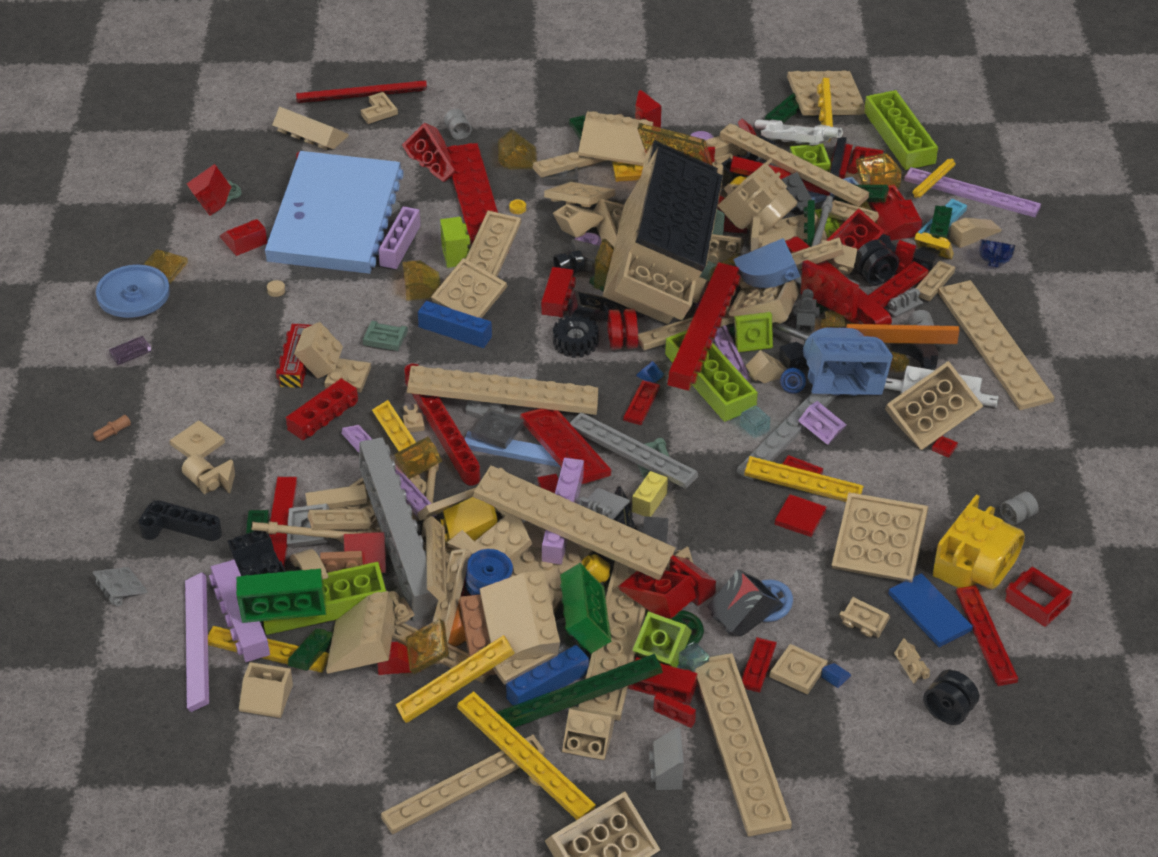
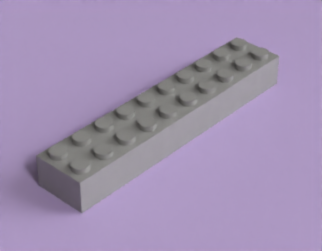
(396, 521)

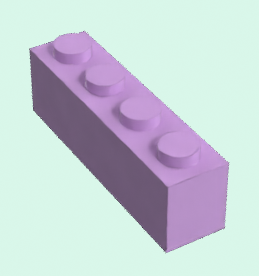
(399, 237)

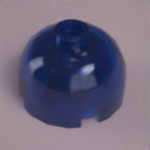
(996, 252)

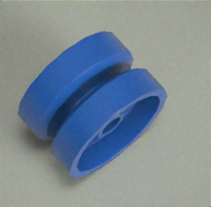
(486, 568)

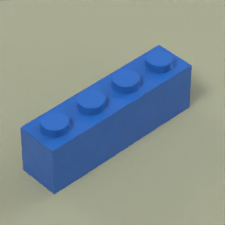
(455, 324)
(548, 676)

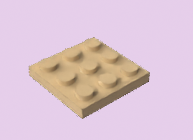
(579, 193)
(469, 289)

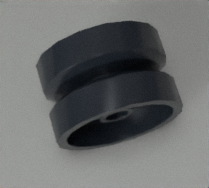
(876, 262)
(951, 697)

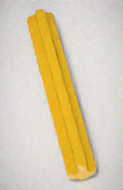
(931, 180)

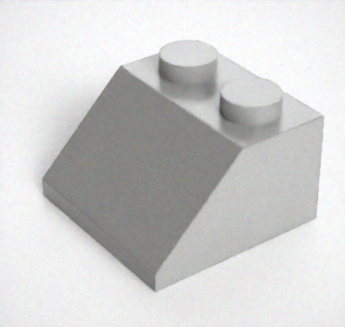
(667, 761)

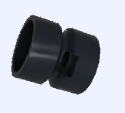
(572, 260)

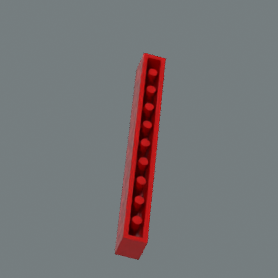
(704, 327)

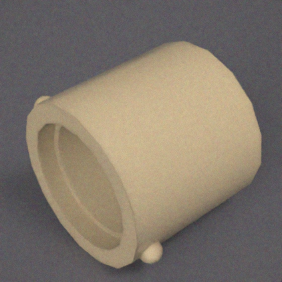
(194, 467)

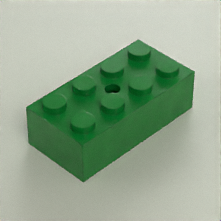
(281, 595)
(585, 608)

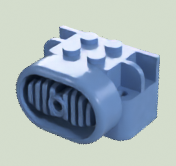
(846, 362)

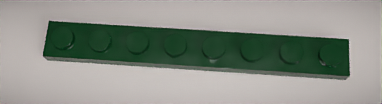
(581, 691)

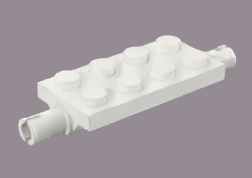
(777, 130)
(915, 374)

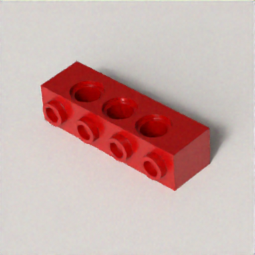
(322, 409)

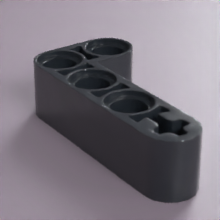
(178, 519)

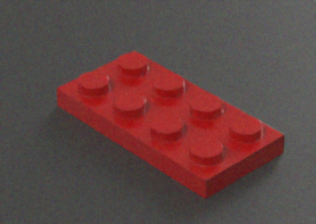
(830, 289)

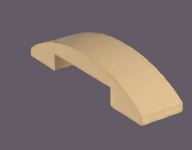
(308, 560)

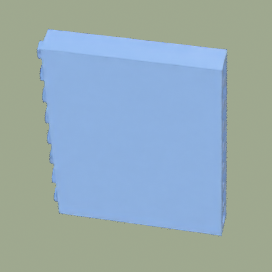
(343, 210)

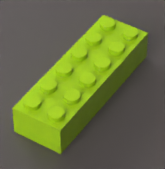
(901, 130)
(718, 381)
(342, 591)

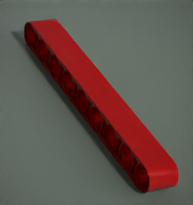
(868, 310)
(448, 435)

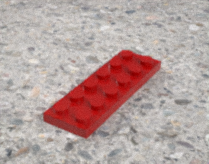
(564, 441)

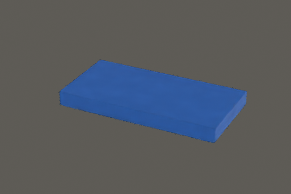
(930, 610)

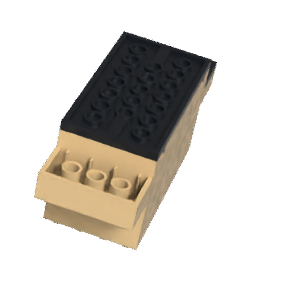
(664, 234)

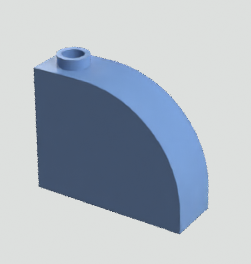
(768, 265)

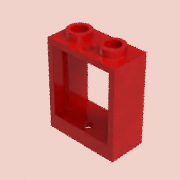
(1031, 608)

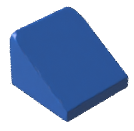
(651, 373)
(835, 674)

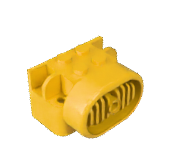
(977, 549)

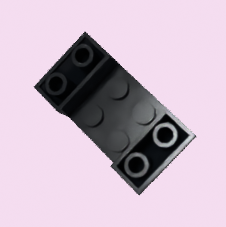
(255, 554)

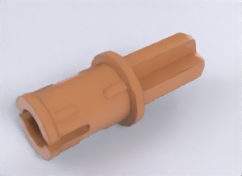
(112, 428)

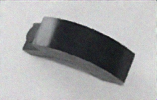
(924, 353)

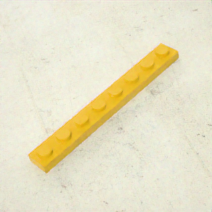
(526, 756)

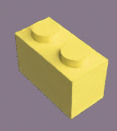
(649, 494)

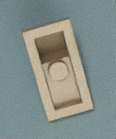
(219, 476)

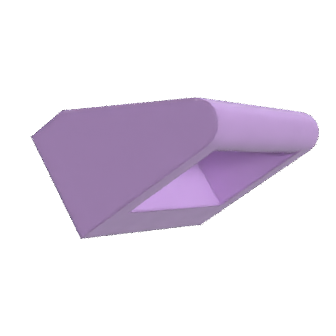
(822, 422)

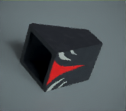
(743, 603)

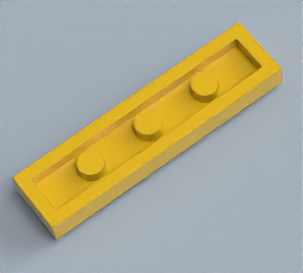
(824, 103)
(393, 426)

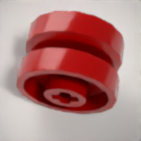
(622, 329)

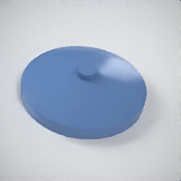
(132, 291)

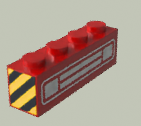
(291, 369)

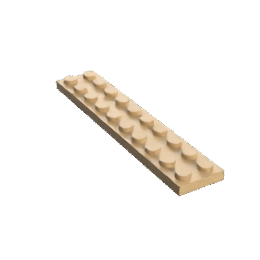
(996, 345)
(503, 390)
(574, 522)
(625, 624)
(741, 747)

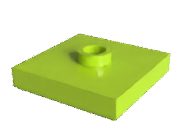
(753, 332)

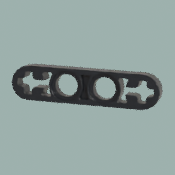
(838, 156)

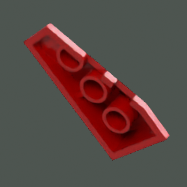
(430, 150)

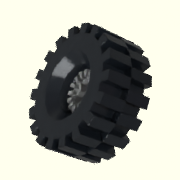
(571, 327)

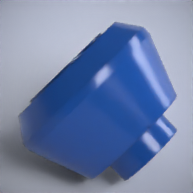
(787, 381)

